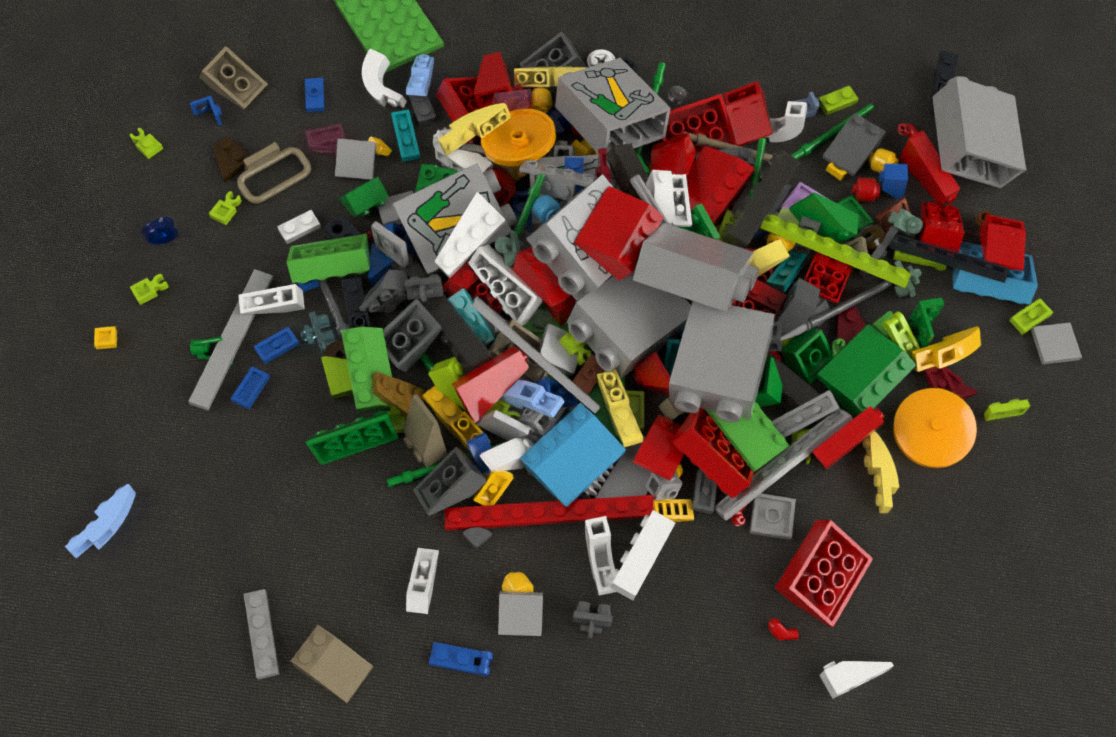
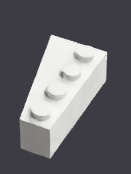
(472, 231)
(505, 285)
(642, 555)

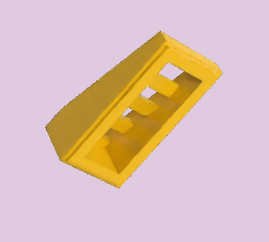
(675, 502)

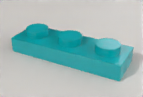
(405, 135)
(787, 271)
(462, 303)

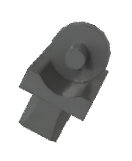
(424, 287)
(592, 620)

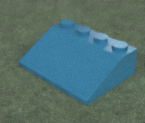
(1018, 287)
(572, 455)

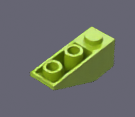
(446, 373)

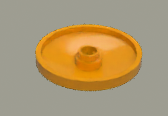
(521, 138)
(934, 428)

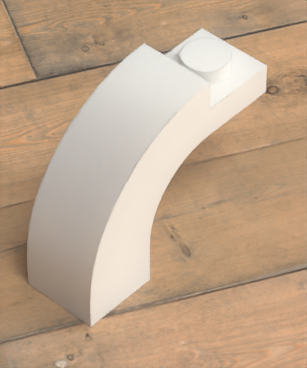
(372, 74)
(790, 124)
(600, 555)

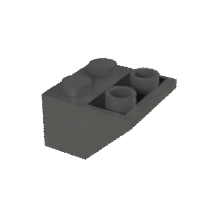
(386, 293)

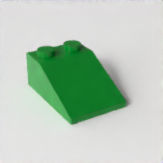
(835, 219)

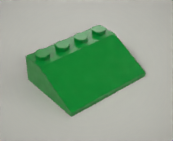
(865, 370)
(353, 437)

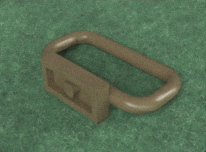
(264, 159)

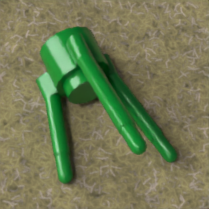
(202, 346)

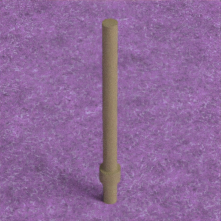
(702, 140)

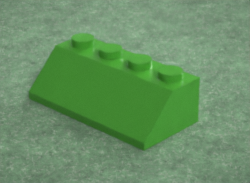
(329, 258)
(365, 356)
(753, 438)

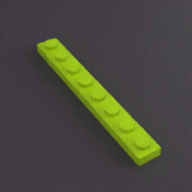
(835, 250)

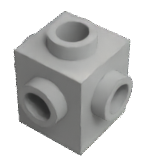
(561, 145)
(537, 422)
(663, 488)

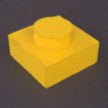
(381, 147)
(836, 172)
(105, 338)

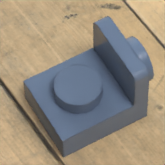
(812, 104)

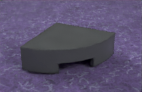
(477, 536)

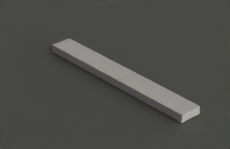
(226, 350)
(536, 356)
(783, 463)

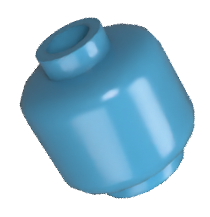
(545, 207)

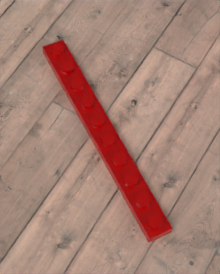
(548, 512)

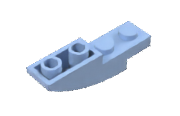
(420, 76)
(532, 396)
(111, 516)

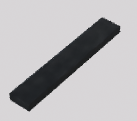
(950, 258)

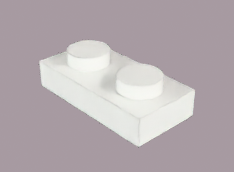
(299, 226)

